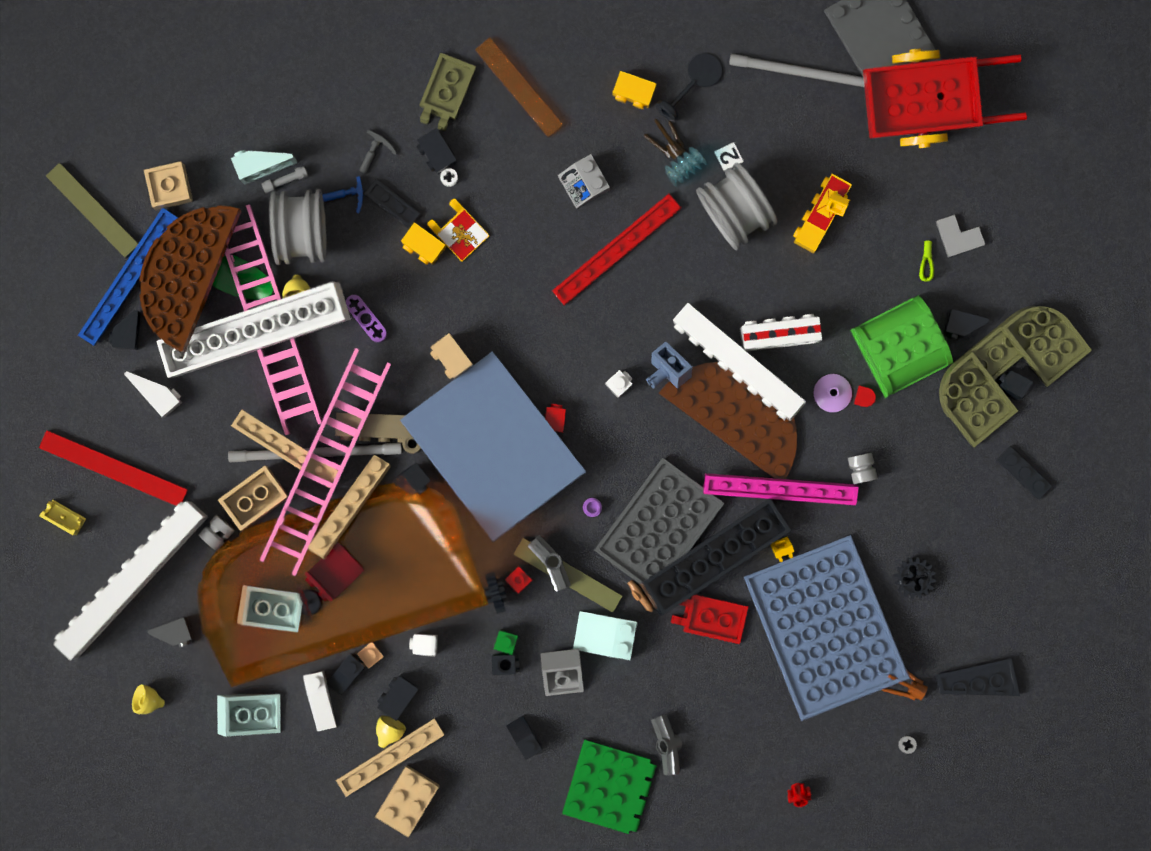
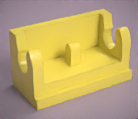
(63, 517)

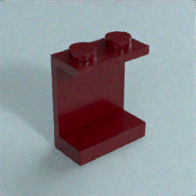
(334, 572)

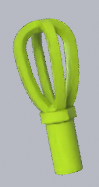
(927, 255)

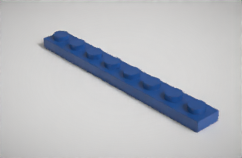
(124, 282)

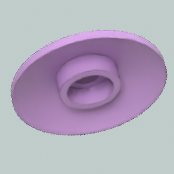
(823, 397)

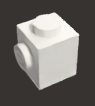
(619, 383)

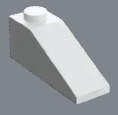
(160, 397)
(320, 700)

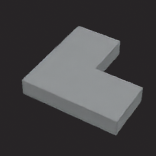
(954, 240)

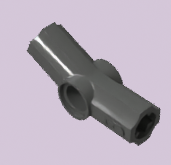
(543, 552)
(667, 745)

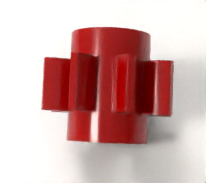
(799, 795)

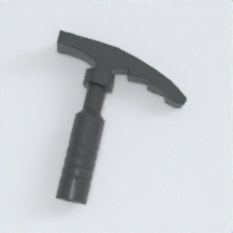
(370, 154)

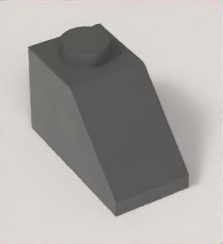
(174, 633)

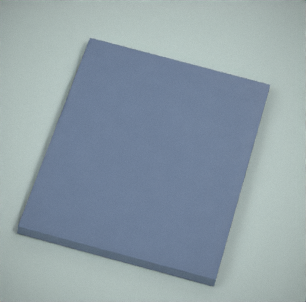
(492, 446)
(826, 628)

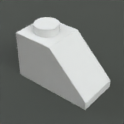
(424, 644)

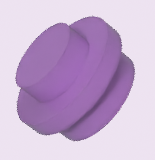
(592, 507)

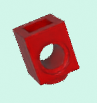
(556, 417)
(518, 579)

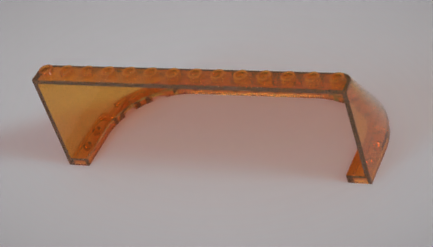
(413, 577)

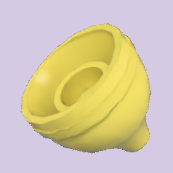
(295, 286)
(146, 700)
(389, 730)

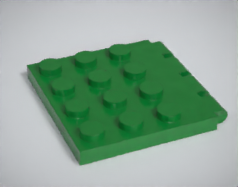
(609, 787)

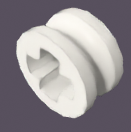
(444, 174)

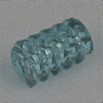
(684, 166)

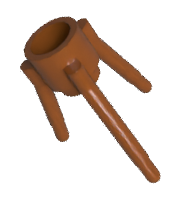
(916, 688)

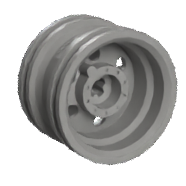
(736, 206)
(298, 226)

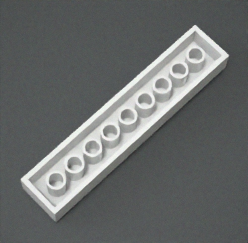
(257, 329)
(130, 580)

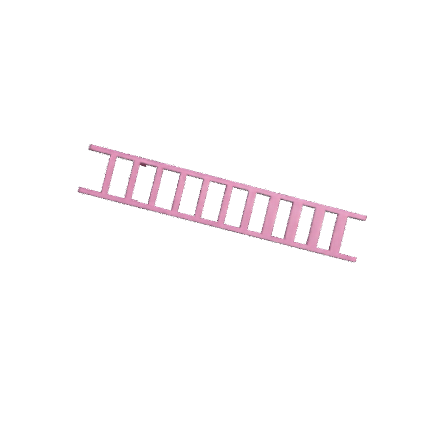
(281, 355)
(338, 425)

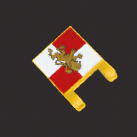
(461, 233)

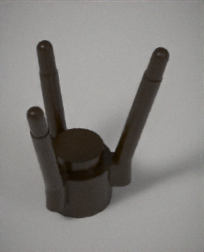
(674, 148)

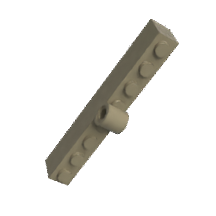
(378, 426)

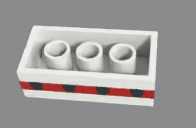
(780, 334)

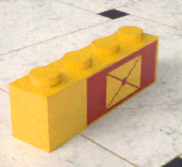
(818, 218)

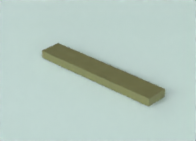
(92, 210)
(579, 581)

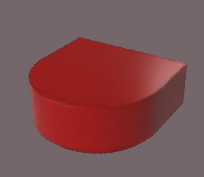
(864, 397)

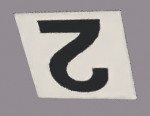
(728, 156)

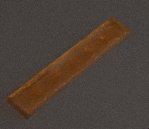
(518, 87)

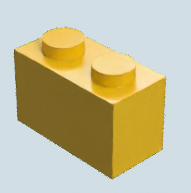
(634, 90)
(423, 244)

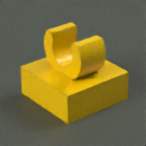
(837, 204)
(781, 548)

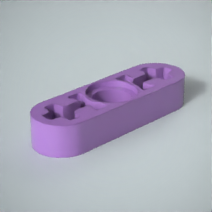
(379, 326)

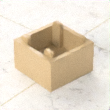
(168, 185)
(451, 356)

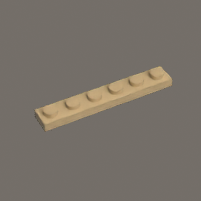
(281, 446)
(349, 507)
(390, 757)

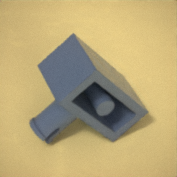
(669, 366)

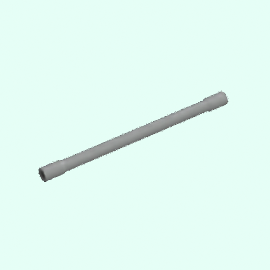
(745, 61)
(386, 449)

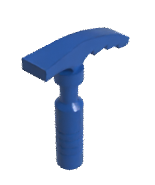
(341, 193)

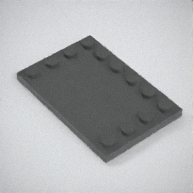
(877, 31)
(658, 523)

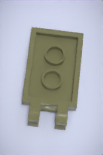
(446, 90)

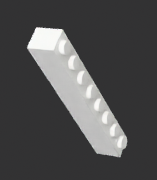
(739, 362)

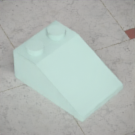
(255, 164)
(269, 608)
(605, 635)
(248, 714)

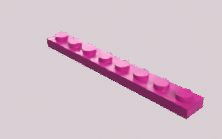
(780, 489)

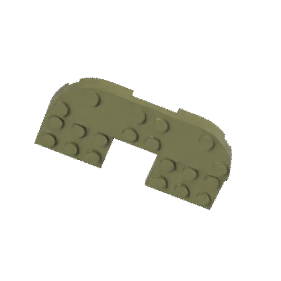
(969, 384)

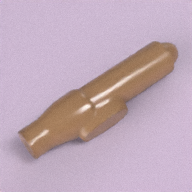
(639, 595)

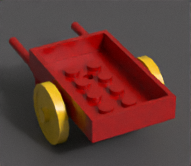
(906, 100)

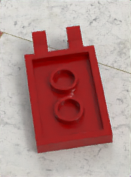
(713, 618)

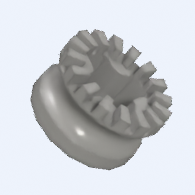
(905, 739)

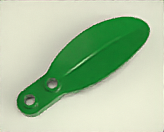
(225, 282)

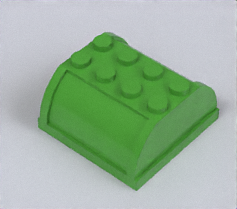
(902, 345)

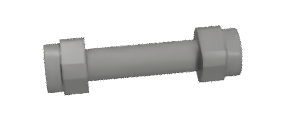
(300, 173)

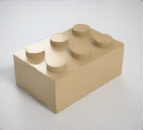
(253, 498)
(407, 801)

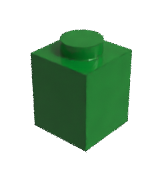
(505, 642)

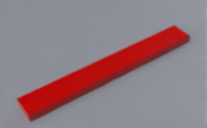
(616, 249)
(113, 468)

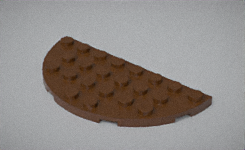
(182, 271)
(737, 417)

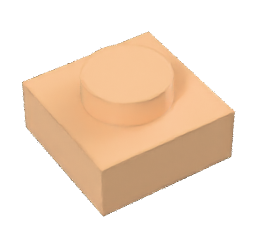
(370, 655)

